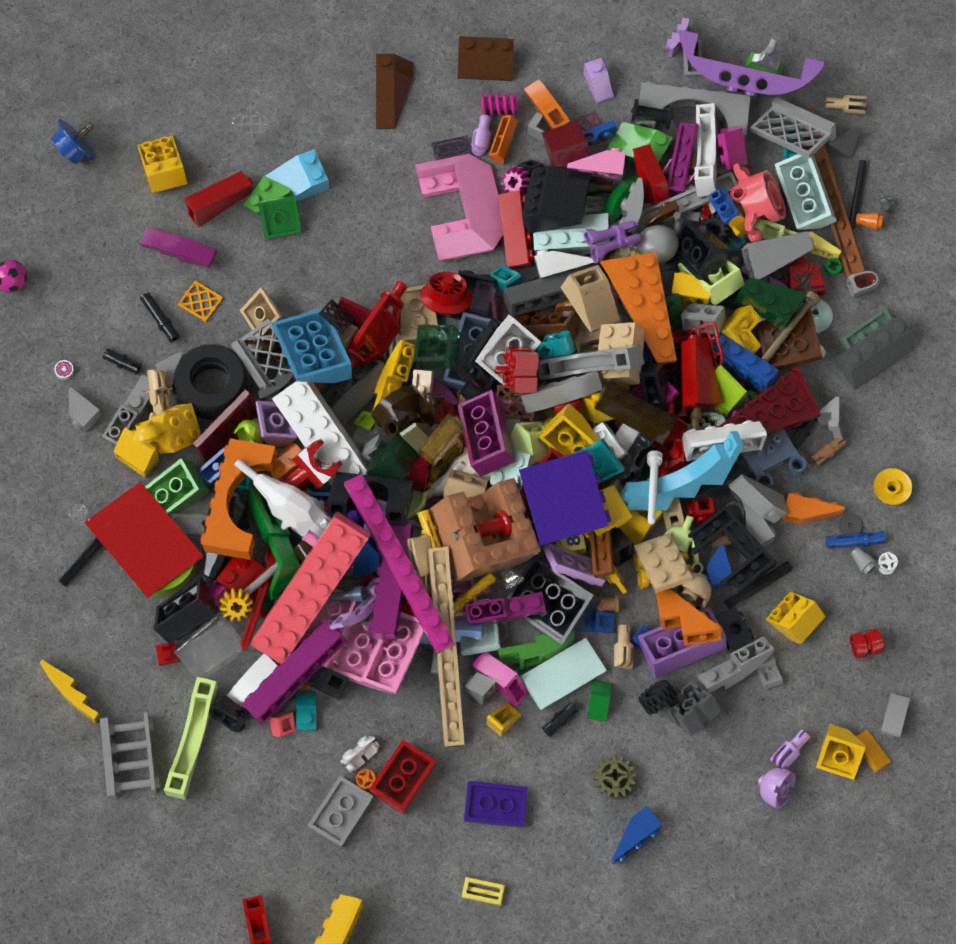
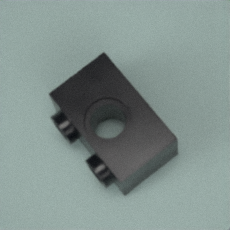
(730, 619)

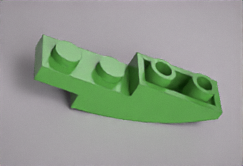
(532, 654)

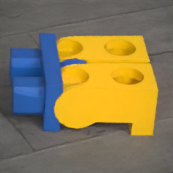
(729, 211)

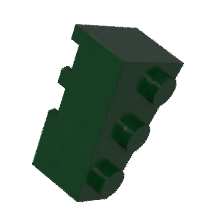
(771, 301)

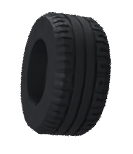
(202, 359)

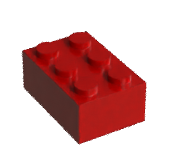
(402, 777)

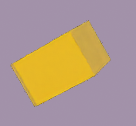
(503, 718)

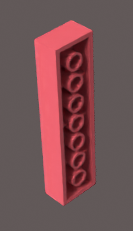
(310, 588)

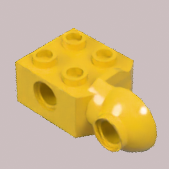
(169, 429)

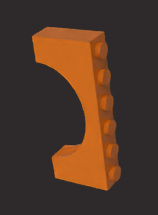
(221, 533)

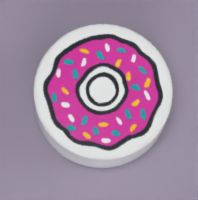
(64, 370)

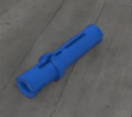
(855, 539)

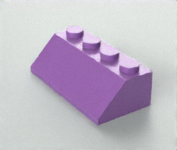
(666, 648)

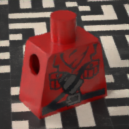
(806, 278)

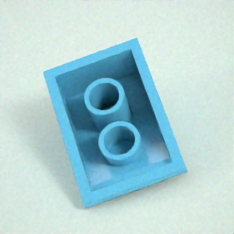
(302, 175)

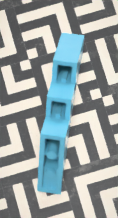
(685, 483)

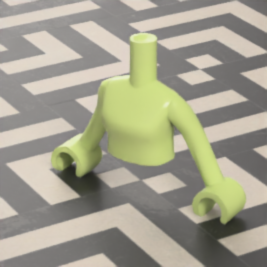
(680, 536)

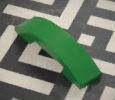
(616, 198)

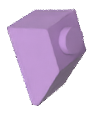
(598, 80)

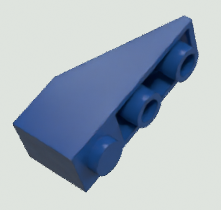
(640, 827)

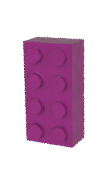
(486, 433)

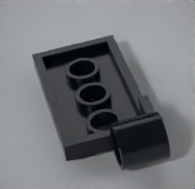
(483, 382)

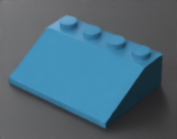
(313, 348)

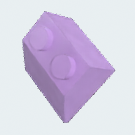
(273, 425)

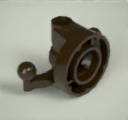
(404, 408)

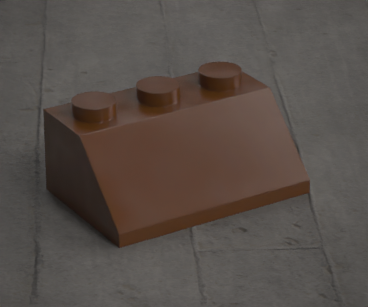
(485, 58)

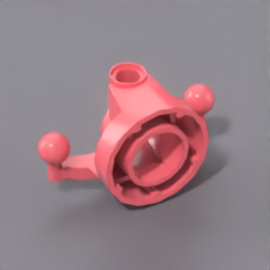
(759, 198)

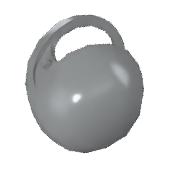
(662, 241)

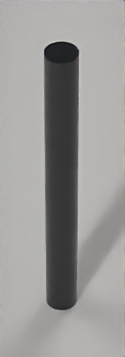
(857, 192)

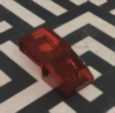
(444, 409)

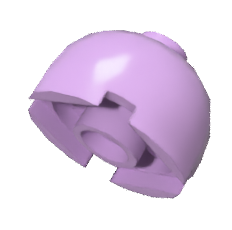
(775, 786)

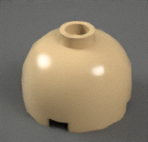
(696, 590)

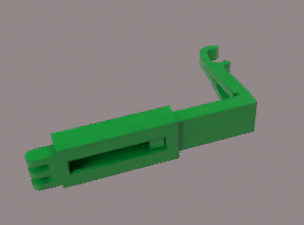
(279, 543)

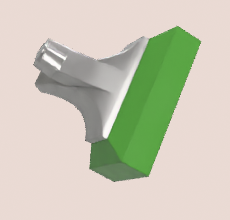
(766, 60)

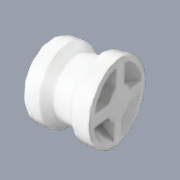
(889, 560)

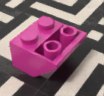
(733, 146)

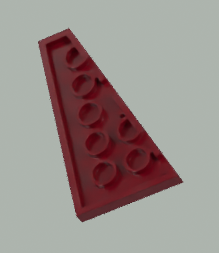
(780, 405)

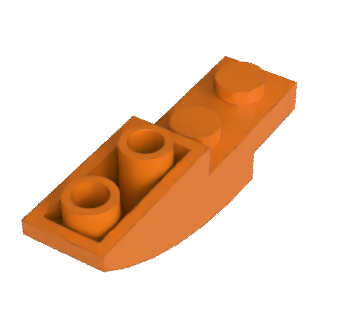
(546, 105)

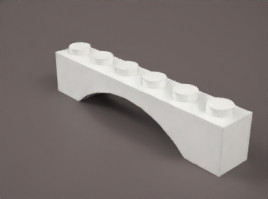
(706, 149)

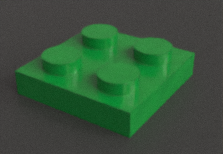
(279, 217)

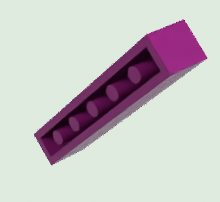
(389, 594)
(294, 672)

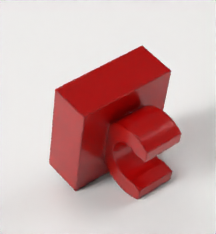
(166, 654)

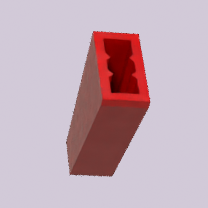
(218, 197)
(698, 374)

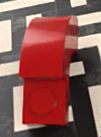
(256, 920)

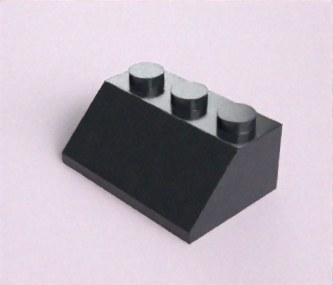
(700, 249)
(184, 611)

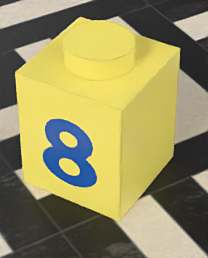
(573, 543)

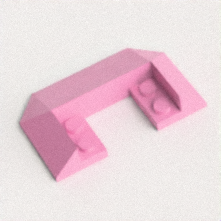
(480, 202)

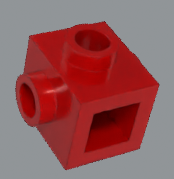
(701, 510)

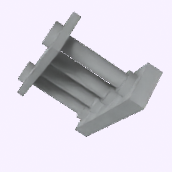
(110, 748)

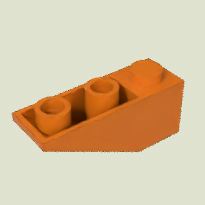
(807, 510)

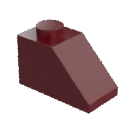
(420, 474)

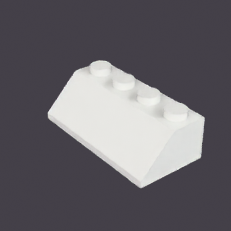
(699, 442)

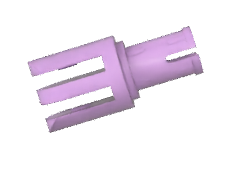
(481, 136)
(789, 750)

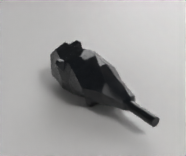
(214, 563)

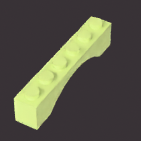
(194, 731)

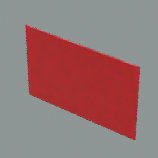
(143, 539)

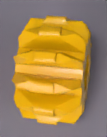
(230, 609)

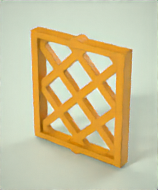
(187, 294)

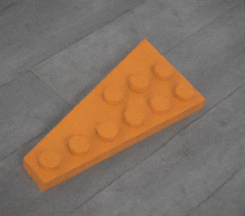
(642, 294)

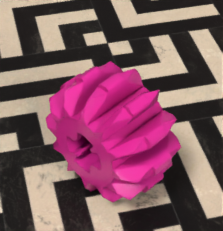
(513, 175)

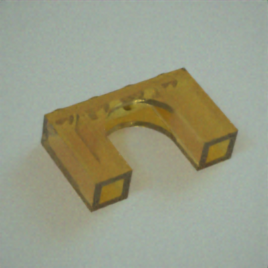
(443, 444)

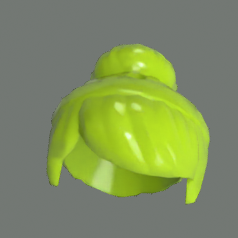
(249, 431)

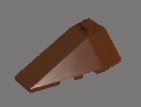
(392, 84)
(553, 322)

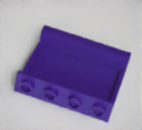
(565, 497)

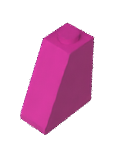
(507, 681)

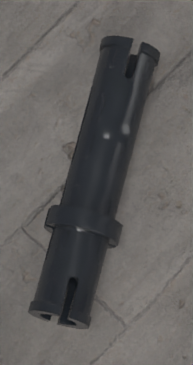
(163, 322)

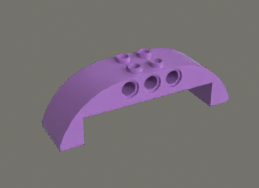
(775, 85)

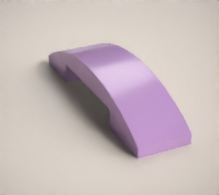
(360, 612)

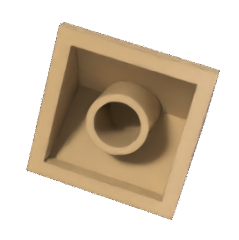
(259, 309)

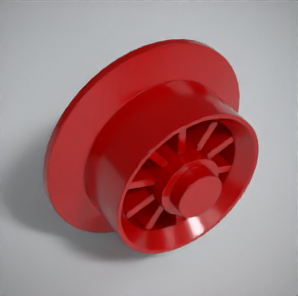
(446, 294)

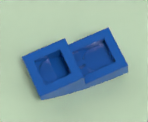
(599, 622)

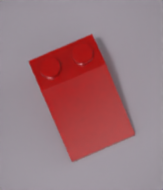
(240, 574)

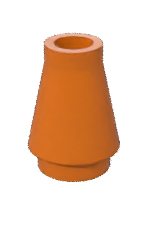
(870, 220)

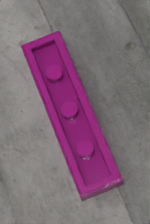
(682, 157)

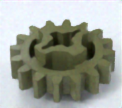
(606, 777)

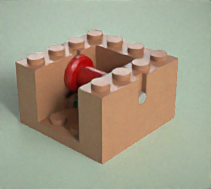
(468, 527)

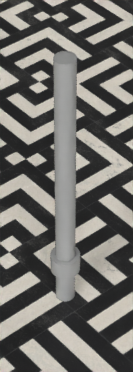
(251, 588)

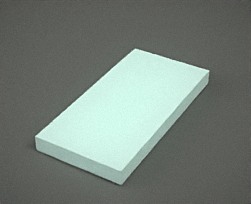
(563, 674)

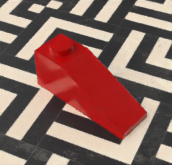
(653, 179)

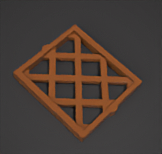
(513, 415)

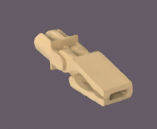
(159, 391)
(419, 559)

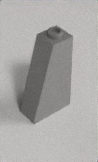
(771, 255)

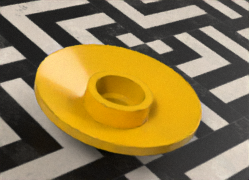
(894, 478)

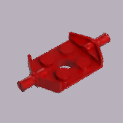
(675, 457)

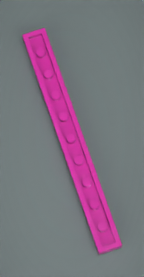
(399, 564)

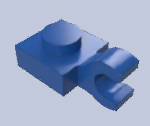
(602, 131)

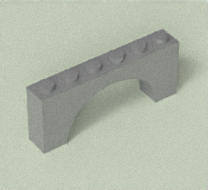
(730, 107)

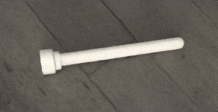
(654, 460)

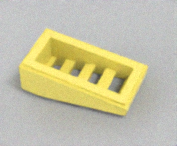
(824, 248)

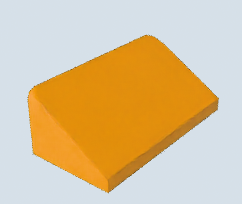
(873, 752)

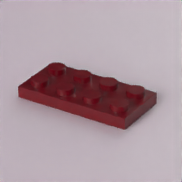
(223, 428)

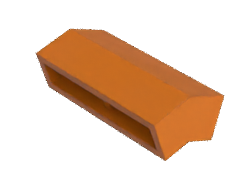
(503, 139)

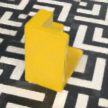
(739, 327)

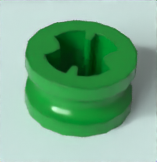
(830, 272)

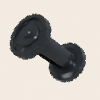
(652, 114)

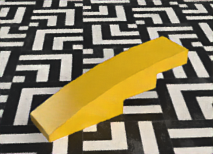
(66, 686)

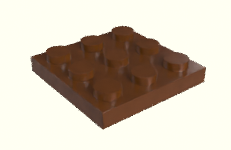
(797, 349)

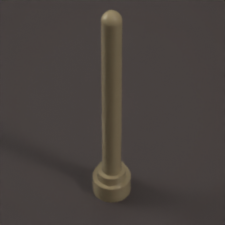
(809, 301)

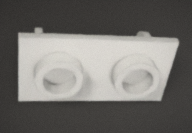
(353, 757)

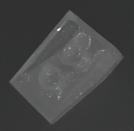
(210, 648)

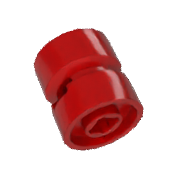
(866, 643)

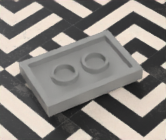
(340, 811)

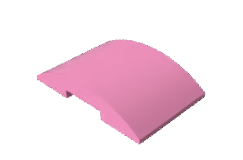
(368, 660)

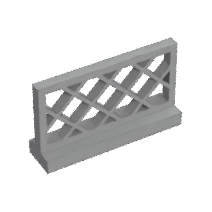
(801, 119)
(250, 360)

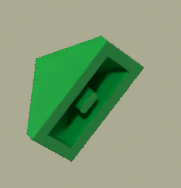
(599, 700)

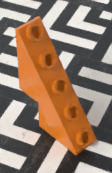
(682, 614)

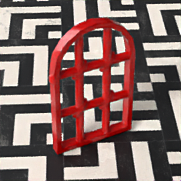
(710, 339)

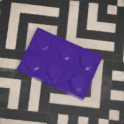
(495, 804)

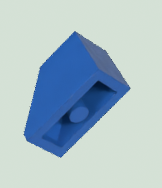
(210, 470)
(718, 568)

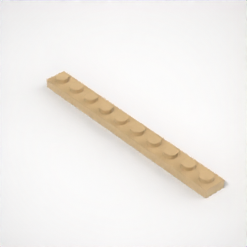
(446, 660)

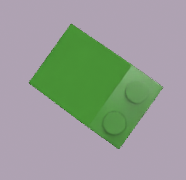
(634, 136)
(178, 487)

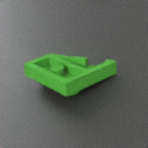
(265, 190)

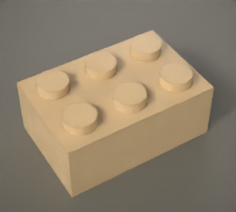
(620, 336)

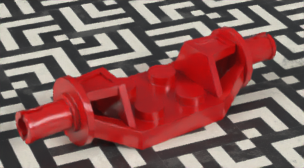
(378, 329)

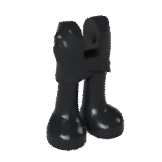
(632, 470)

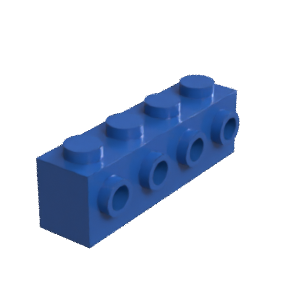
(745, 364)

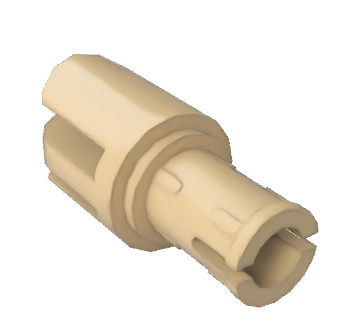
(844, 104)
(623, 649)

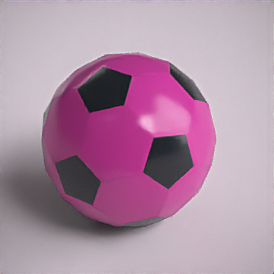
(12, 276)

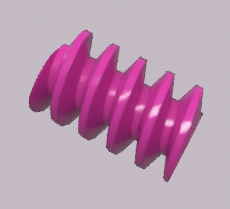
(499, 104)

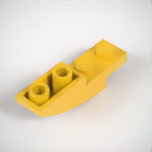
(395, 370)

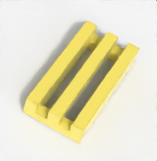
(479, 898)

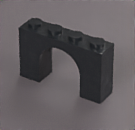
(395, 492)

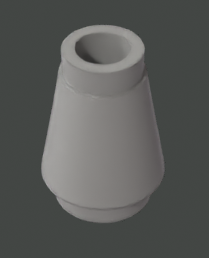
(864, 561)

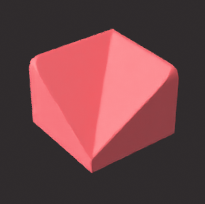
(282, 724)

